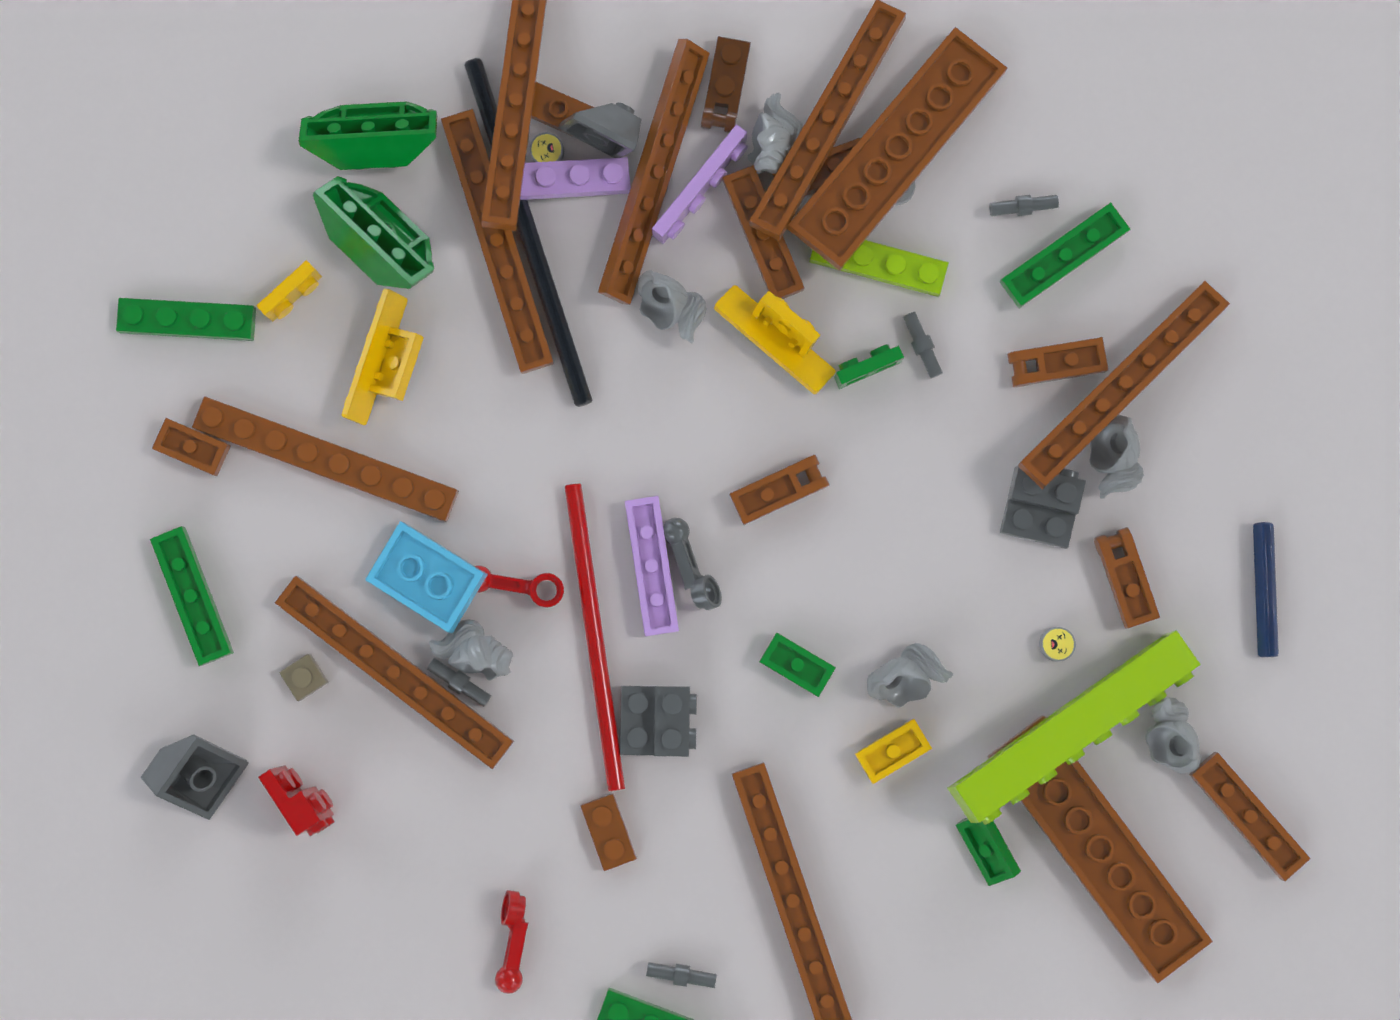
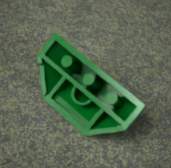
(369, 134)
(374, 233)

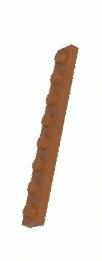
(513, 115)
(827, 120)
(654, 172)
(497, 246)
(1123, 385)
(325, 459)
(394, 672)
(790, 894)

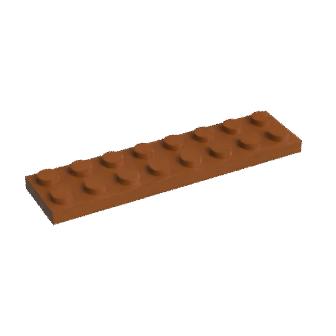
(897, 148)
(1114, 868)

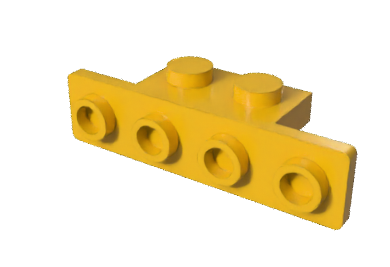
(778, 334)
(385, 359)

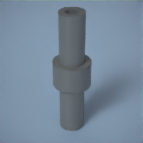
(1024, 205)
(922, 345)
(459, 682)
(681, 975)

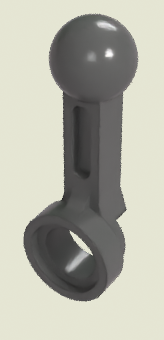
(704, 589)

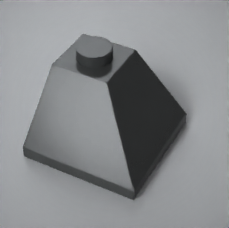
(606, 128)
(194, 774)

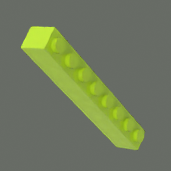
(1074, 727)

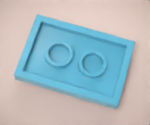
(426, 577)

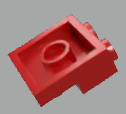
(303, 809)

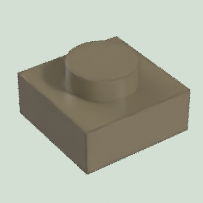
(303, 677)

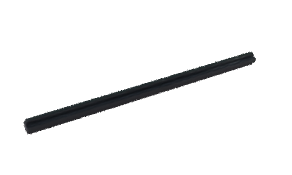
(534, 252)

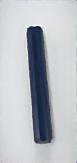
(1265, 589)

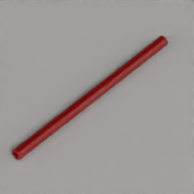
(594, 637)

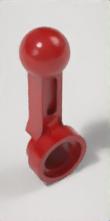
(523, 586)
(509, 977)

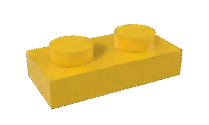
(281, 299)
(893, 751)

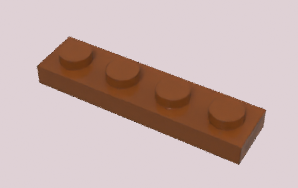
(769, 253)
(1249, 816)

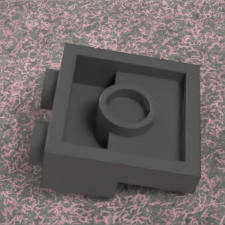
(1043, 514)
(657, 720)

